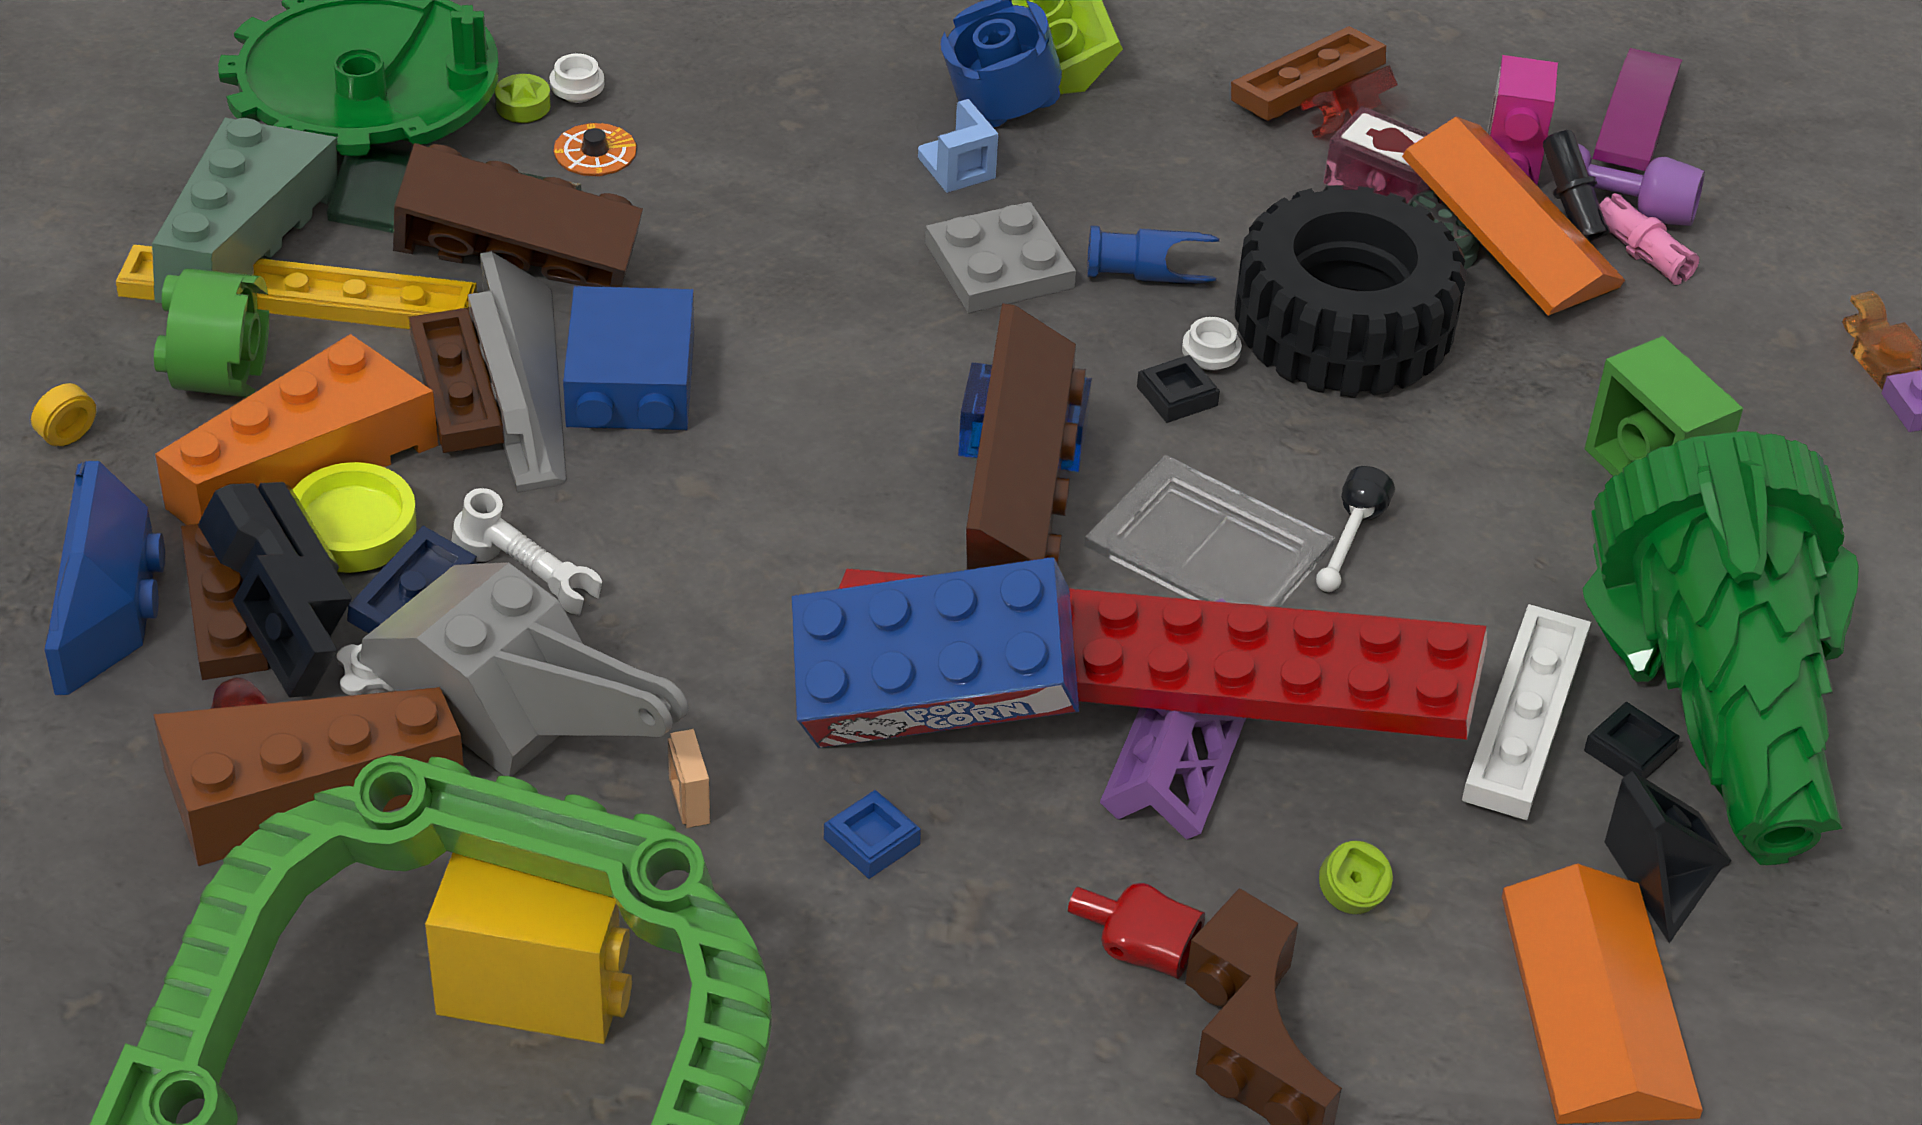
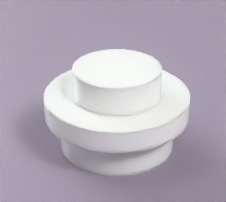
(576, 78)
(1212, 343)

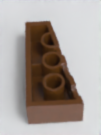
(524, 219)

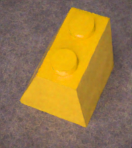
(526, 952)

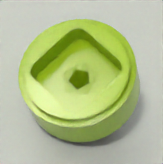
(522, 98)
(1355, 877)

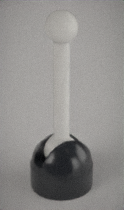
(1364, 497)

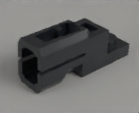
(288, 576)

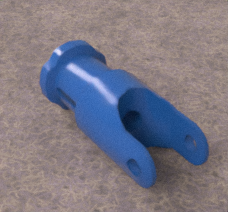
(1141, 254)

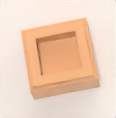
(688, 778)

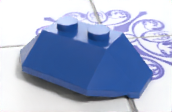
(102, 580)

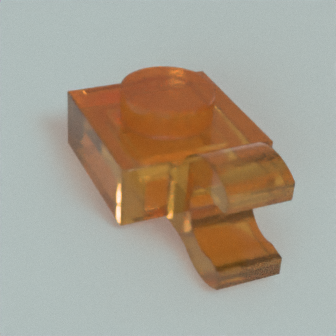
(1877, 345)

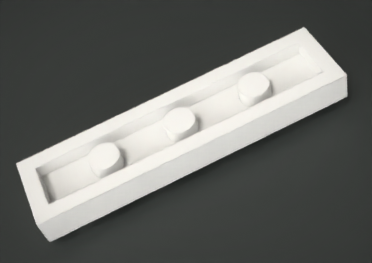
(1526, 712)

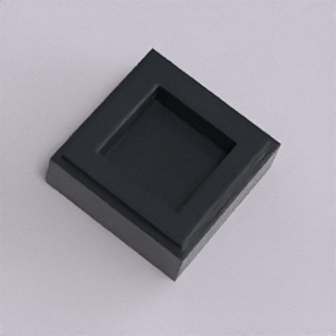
(1178, 388)
(1631, 742)

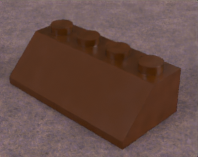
(1024, 444)

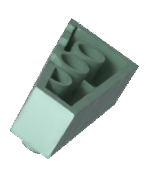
(244, 198)

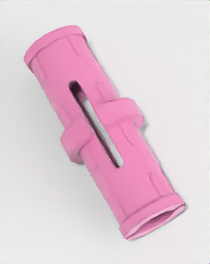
(1648, 240)

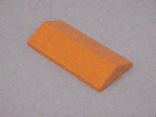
(1511, 216)
(1599, 999)

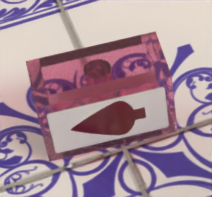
(1370, 153)

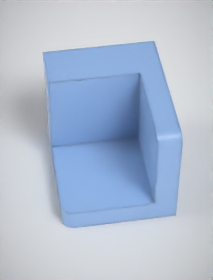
(965, 154)

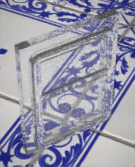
(1208, 538)

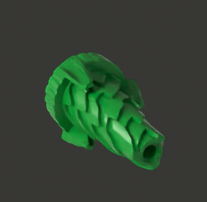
(1740, 585)

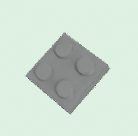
(999, 257)

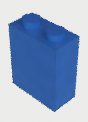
(629, 358)

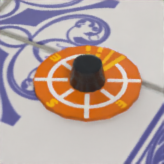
(595, 149)

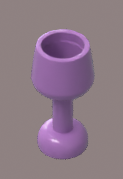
(1665, 191)

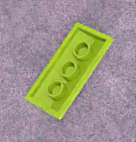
(1082, 39)

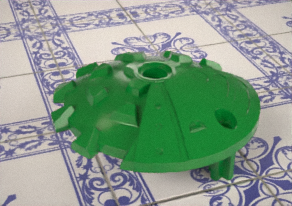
(364, 70)

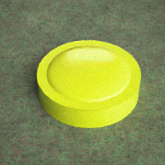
(359, 512)

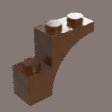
(1246, 1046)

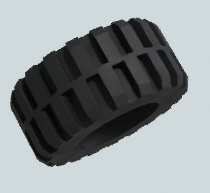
(1339, 338)

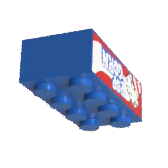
(934, 653)

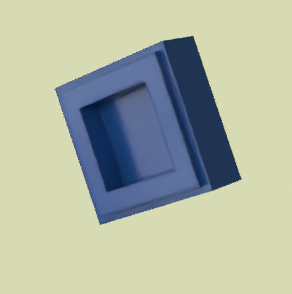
(872, 834)

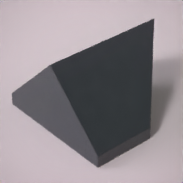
(1664, 850)

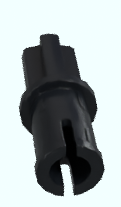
(1574, 184)

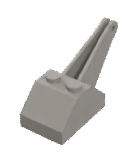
(514, 667)

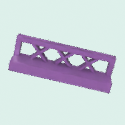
(1160, 748)

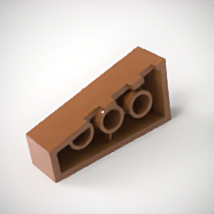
(264, 759)

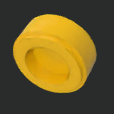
(63, 414)

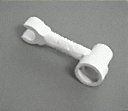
(486, 534)

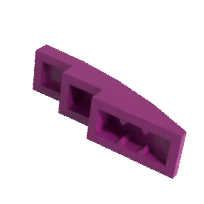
(1637, 109)

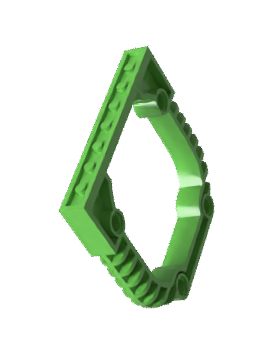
(486, 820)

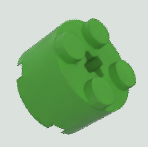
(212, 332)

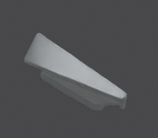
(519, 353)

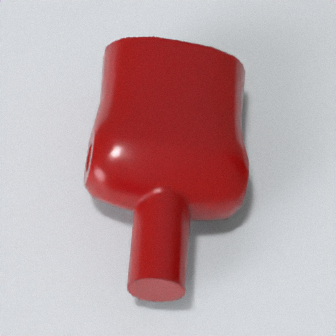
(1142, 926)

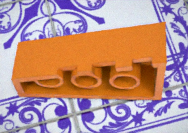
(320, 414)

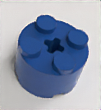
(1003, 59)

